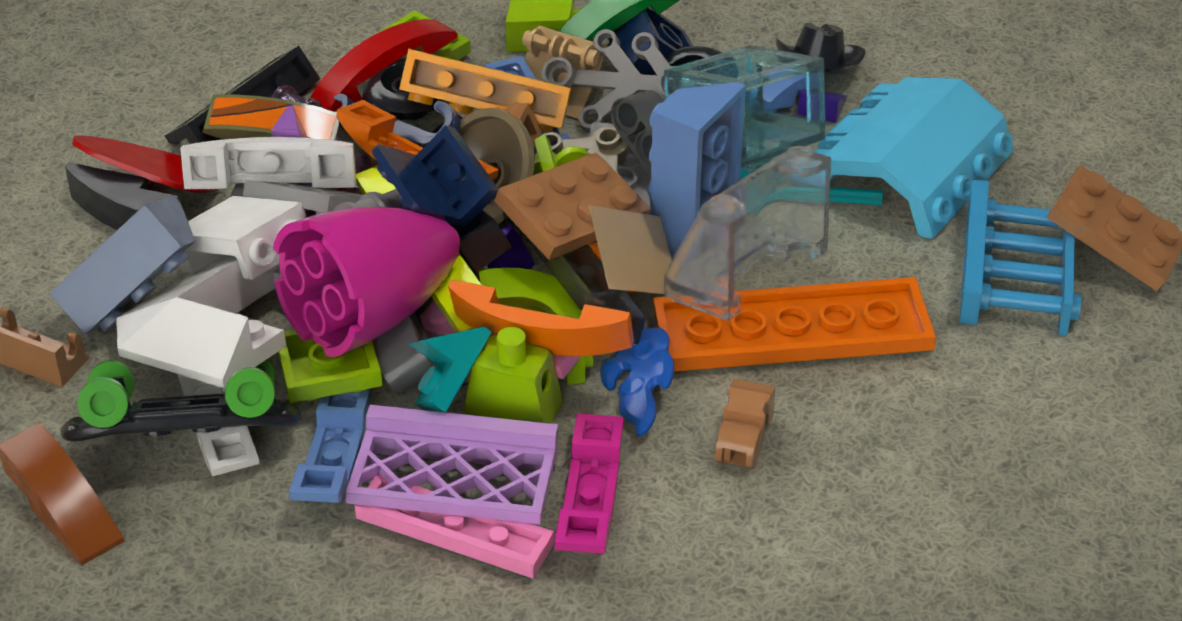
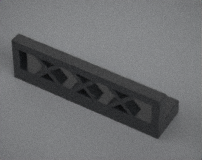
(287, 69)

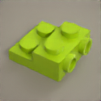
(313, 375)

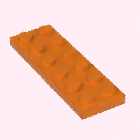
(800, 325)

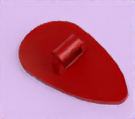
(137, 159)

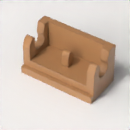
(38, 353)

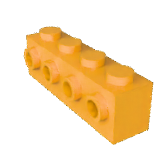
(480, 87)

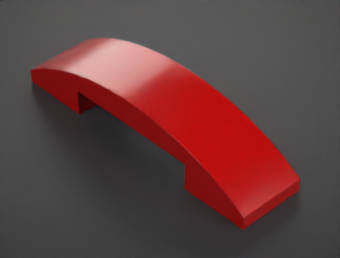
(378, 53)

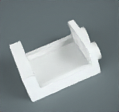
(240, 229)

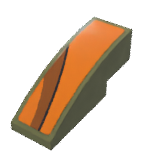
(255, 116)

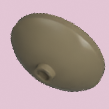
(502, 143)

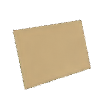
(631, 249)

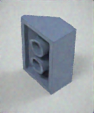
(126, 266)

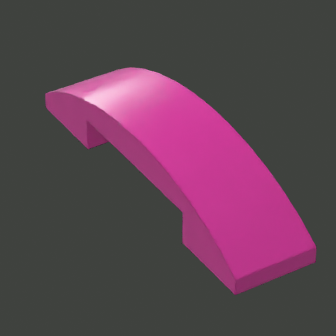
(591, 484)

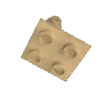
(581, 53)

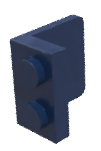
(440, 179)

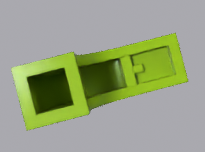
(538, 293)

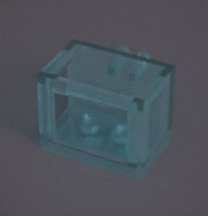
(764, 132)

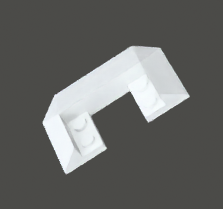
(196, 328)

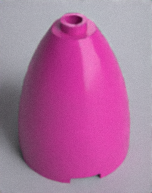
(360, 272)

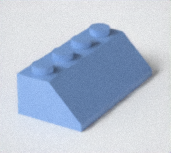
(694, 152)

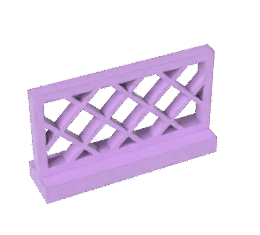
(454, 441)

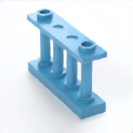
(982, 266)

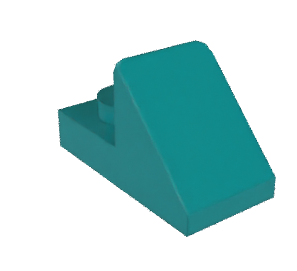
(454, 359)

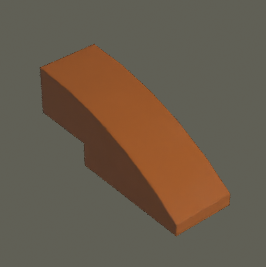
(59, 493)

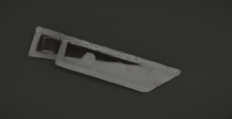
(585, 281)

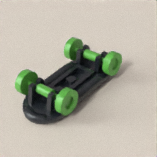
(108, 411)

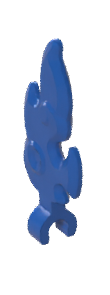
(649, 367)

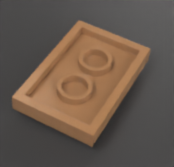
(554, 203)
(1117, 227)

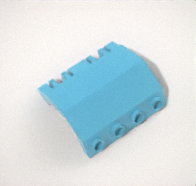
(924, 142)

